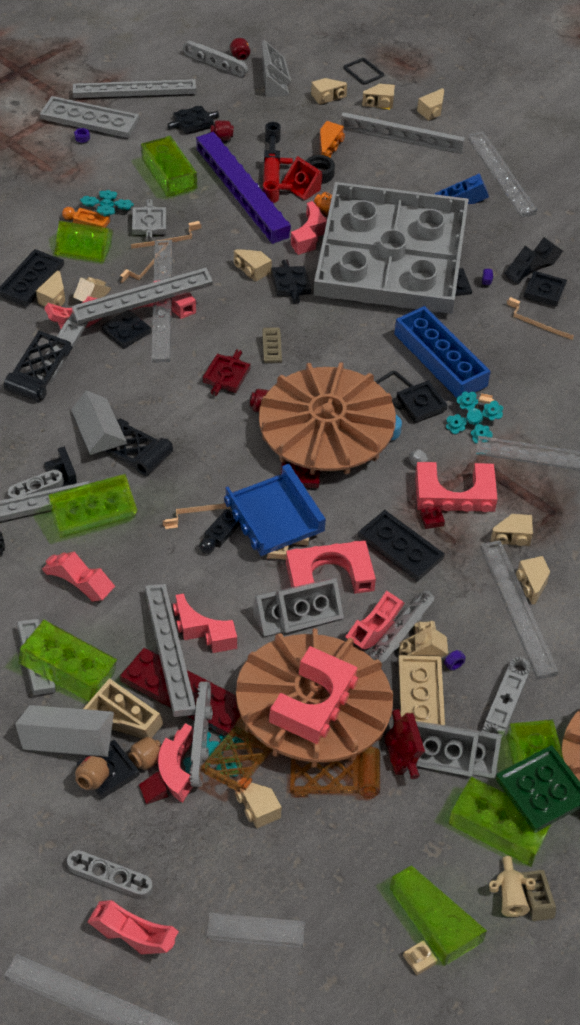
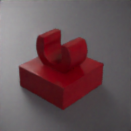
(432, 517)

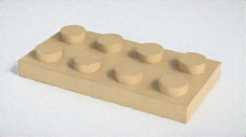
(421, 688)

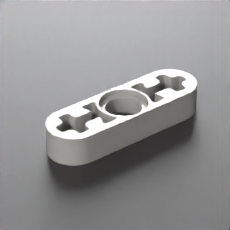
(40, 479)

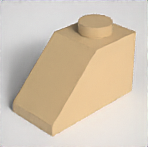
(431, 104)
(51, 291)

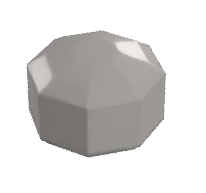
(417, 456)

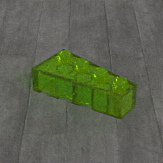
(436, 916)

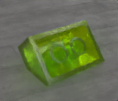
(83, 241)

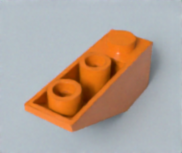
(330, 137)

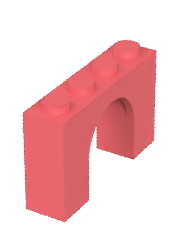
(479, 498)
(351, 556)
(313, 720)

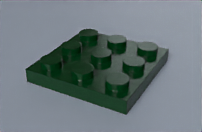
(541, 788)

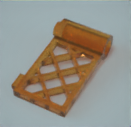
(227, 744)
(365, 776)

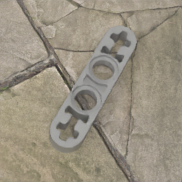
(107, 878)

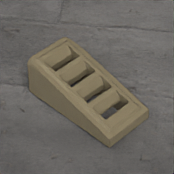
(272, 339)
(540, 909)

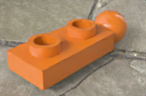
(85, 217)

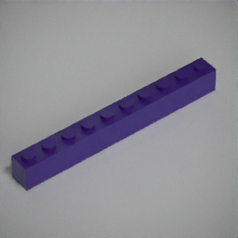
(243, 188)

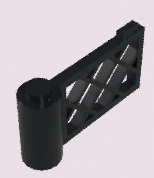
(24, 383)
(148, 456)

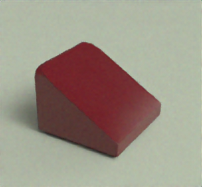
(153, 788)

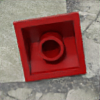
(304, 178)

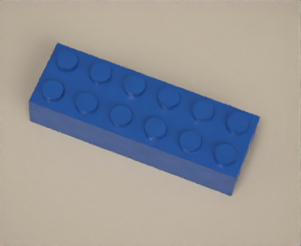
(441, 352)

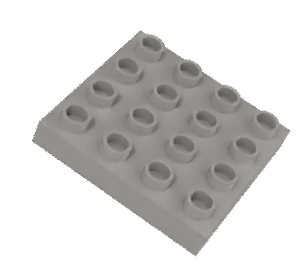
(391, 247)

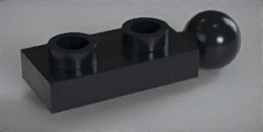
(219, 532)

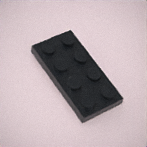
(29, 276)
(401, 545)

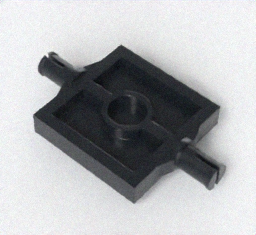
(193, 119)
(290, 281)

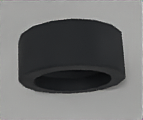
(323, 162)

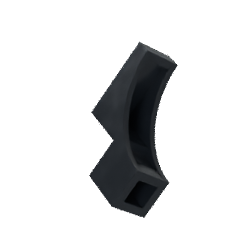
(529, 259)

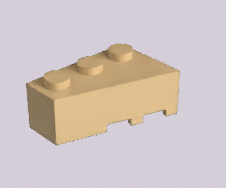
(130, 713)

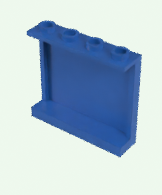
(276, 512)

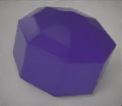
(82, 135)
(487, 276)
(454, 660)

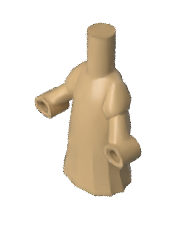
(513, 897)

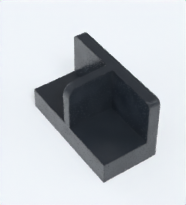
(63, 465)

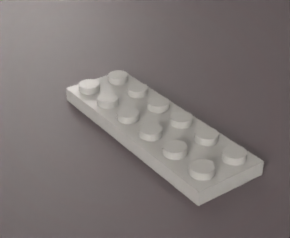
(89, 116)

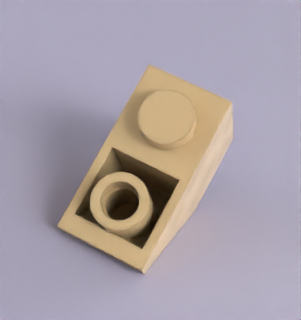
(328, 90)
(379, 96)
(253, 263)
(91, 287)
(514, 530)
(534, 577)
(425, 643)
(260, 804)

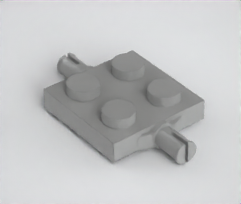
(149, 220)

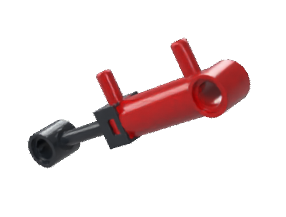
(272, 163)

